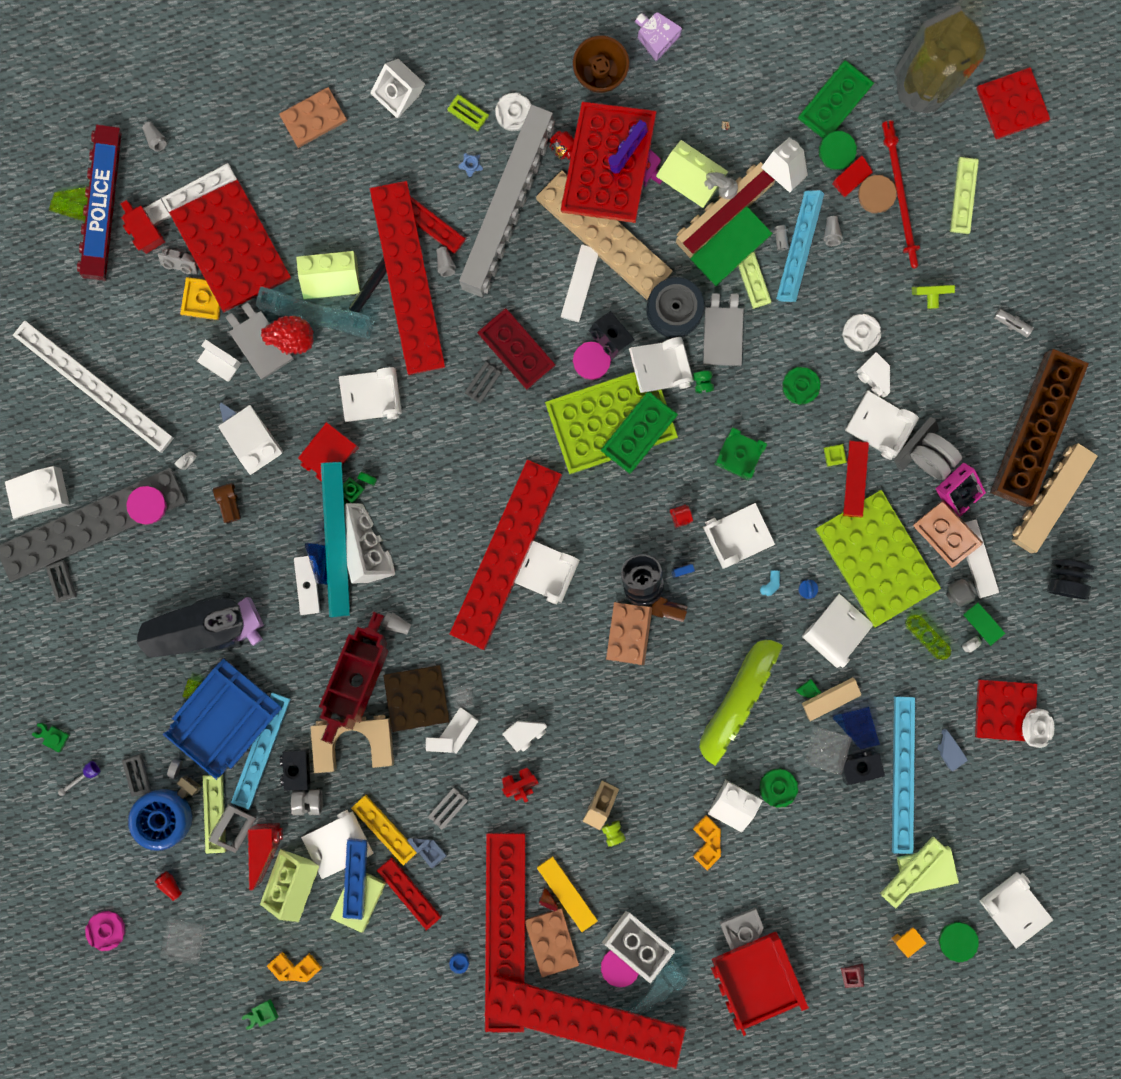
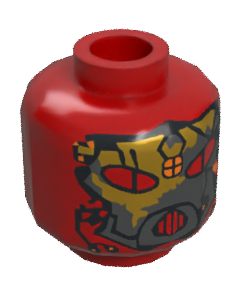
(562, 145)

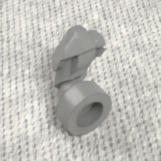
(726, 186)

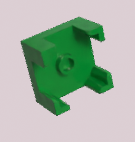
(740, 454)

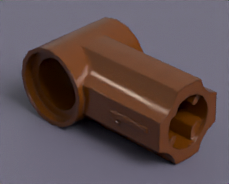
(227, 501)
(668, 609)

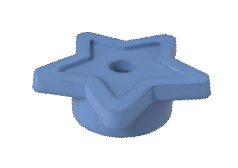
(470, 159)

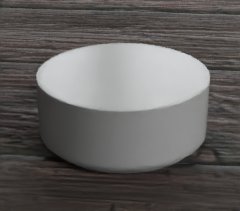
(174, 768)

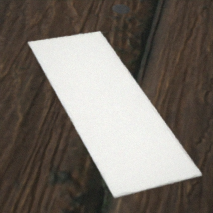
(439, 745)

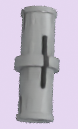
(1013, 322)

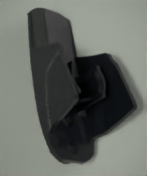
(192, 628)

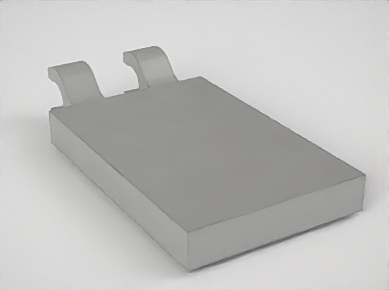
(723, 333)
(262, 357)

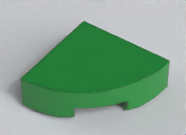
(808, 689)

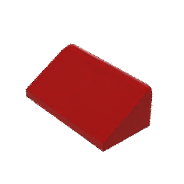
(852, 176)

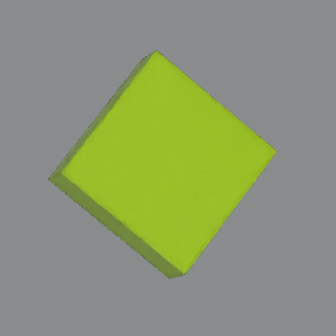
(834, 455)

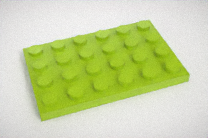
(592, 415)
(878, 560)

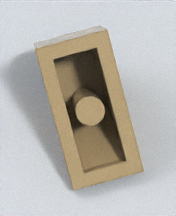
(601, 805)

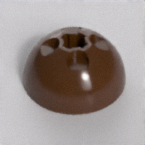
(604, 55)

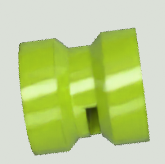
(613, 833)

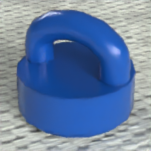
(808, 589)

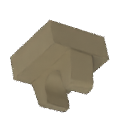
(188, 786)

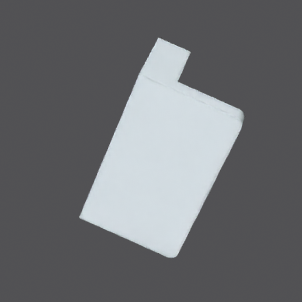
(218, 361)
(460, 728)

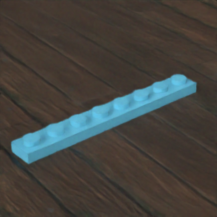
(903, 775)

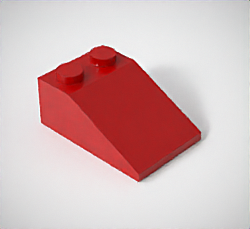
(262, 846)

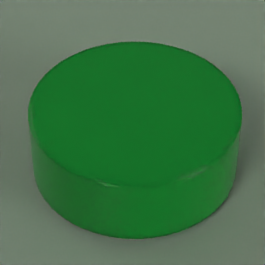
(367, 478)

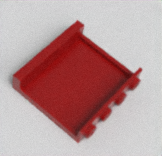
(758, 981)

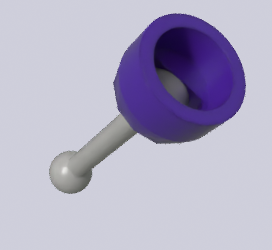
(90, 770)

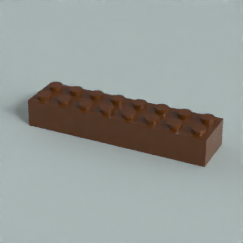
(1039, 428)

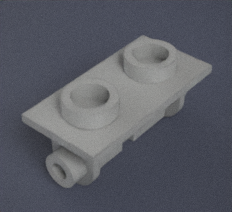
(171, 259)

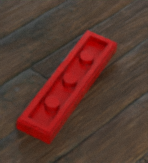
(436, 227)
(855, 479)
(409, 893)

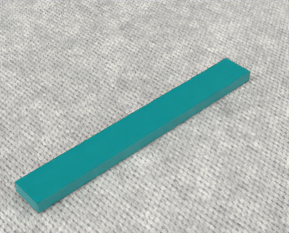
(335, 539)

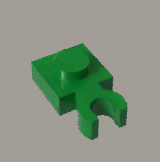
(53, 738)
(261, 1014)

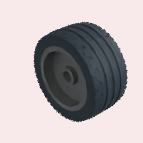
(672, 321)

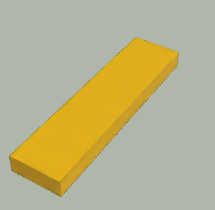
(384, 829)
(567, 894)

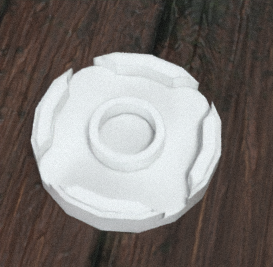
(512, 111)
(861, 338)
(1038, 728)

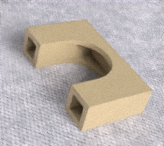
(377, 732)

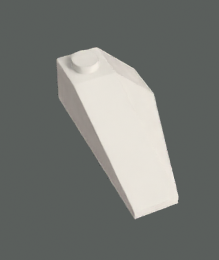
(364, 554)

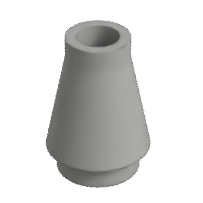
(155, 139)
(832, 232)
(444, 262)
(394, 623)

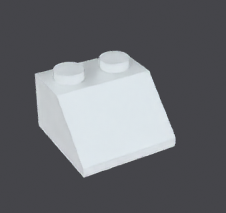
(397, 87)
(787, 164)
(735, 806)

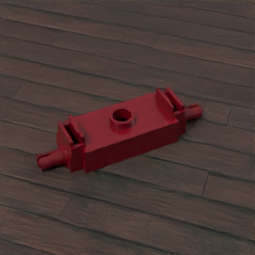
(354, 660)

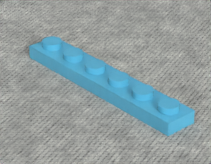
(800, 246)
(259, 757)

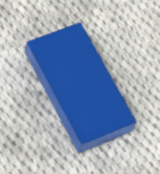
(682, 570)

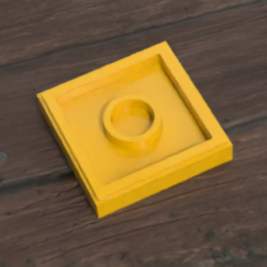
(199, 300)

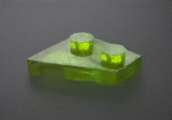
(69, 203)

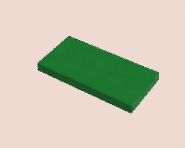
(835, 100)
(731, 246)
(639, 432)

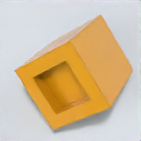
(909, 942)

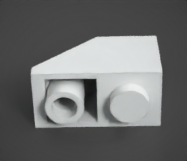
(877, 374)
(523, 732)

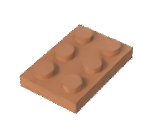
(313, 117)
(948, 533)
(629, 633)
(551, 942)

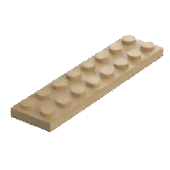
(609, 240)

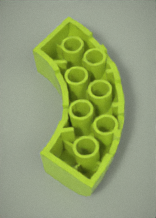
(739, 700)

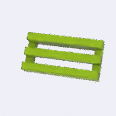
(480, 121)

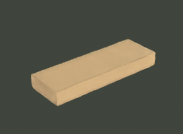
(831, 699)

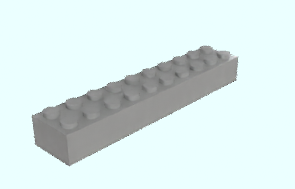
(507, 201)

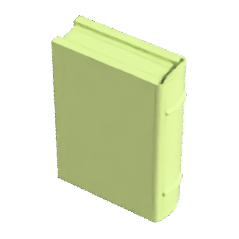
(941, 875)
(373, 890)

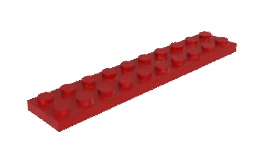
(407, 278)
(505, 554)
(504, 915)
(585, 1022)

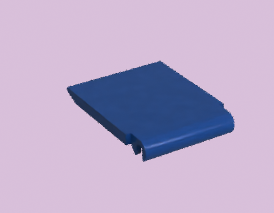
(221, 719)

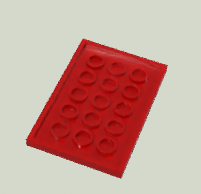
(590, 183)
(230, 245)

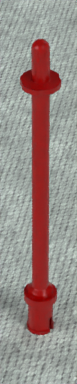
(891, 141)

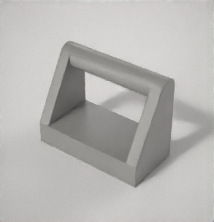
(222, 823)

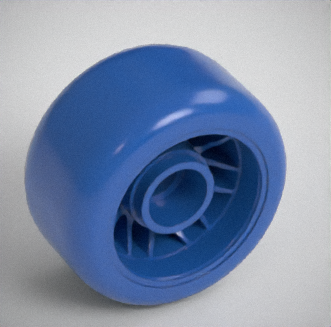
(145, 821)

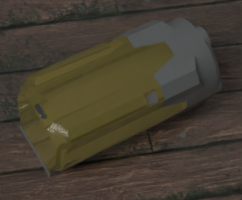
(939, 61)

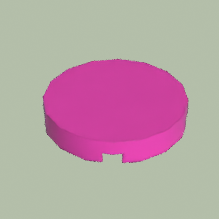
(591, 361)
(146, 505)
(105, 930)
(616, 971)

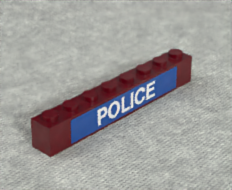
(100, 202)

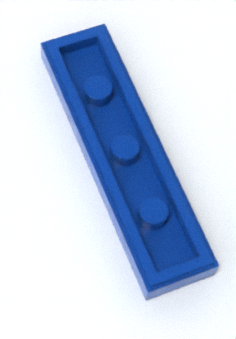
(355, 878)

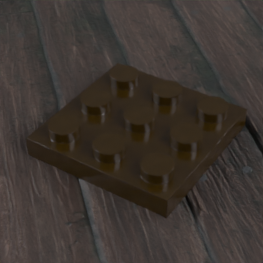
(416, 698)

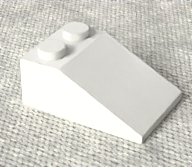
(250, 440)
(37, 492)

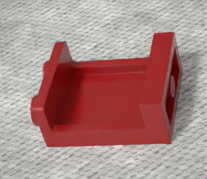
(325, 448)

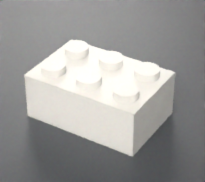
(638, 946)

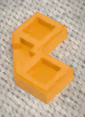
(711, 834)
(285, 969)

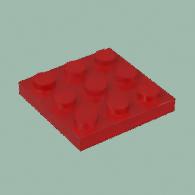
(1013, 103)
(1003, 708)

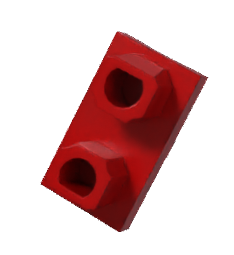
(512, 788)

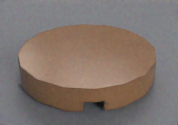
(877, 194)

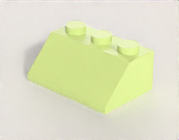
(687, 172)
(328, 275)
(289, 886)

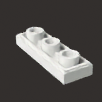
(309, 597)

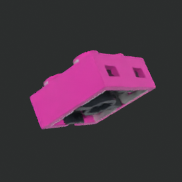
(961, 489)

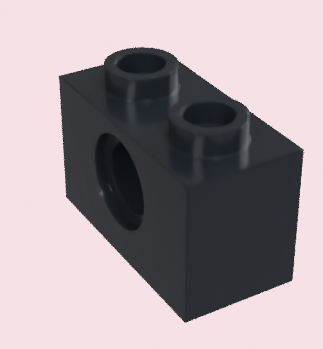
(620, 338)
(301, 759)
(872, 770)

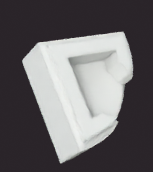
(185, 461)
(972, 644)

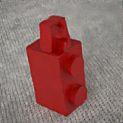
(141, 227)

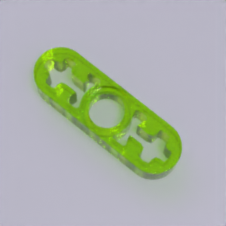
(934, 651)

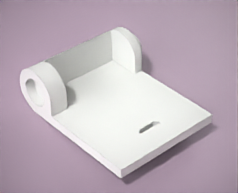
(661, 365)
(370, 395)
(883, 426)
(738, 535)
(547, 572)
(838, 631)
(329, 843)
(1016, 909)

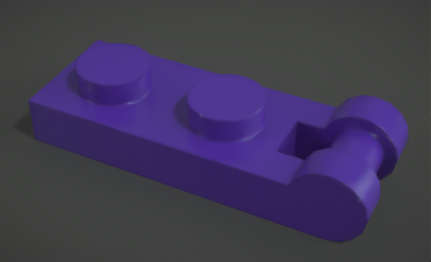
(627, 147)

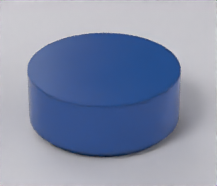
(459, 963)

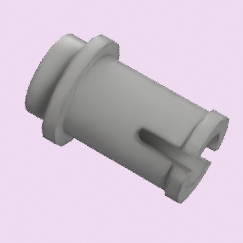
(781, 237)

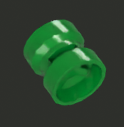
(703, 381)

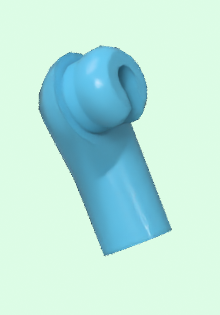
(773, 585)

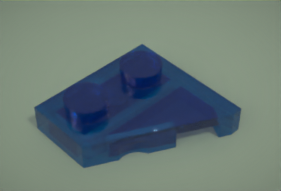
(317, 559)
(859, 726)

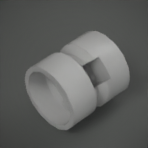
(306, 802)

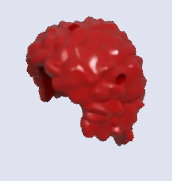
(289, 335)

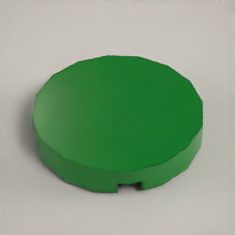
(837, 150)
(801, 391)
(778, 782)
(958, 942)

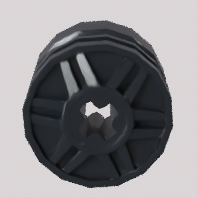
(1071, 579)
(642, 580)

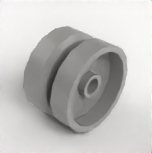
(936, 456)

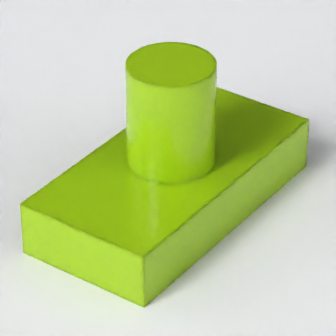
(933, 293)

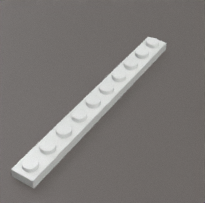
(93, 386)

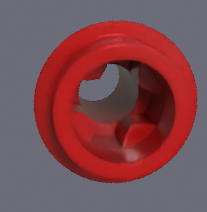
(168, 885)

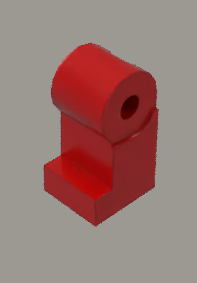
(681, 516)

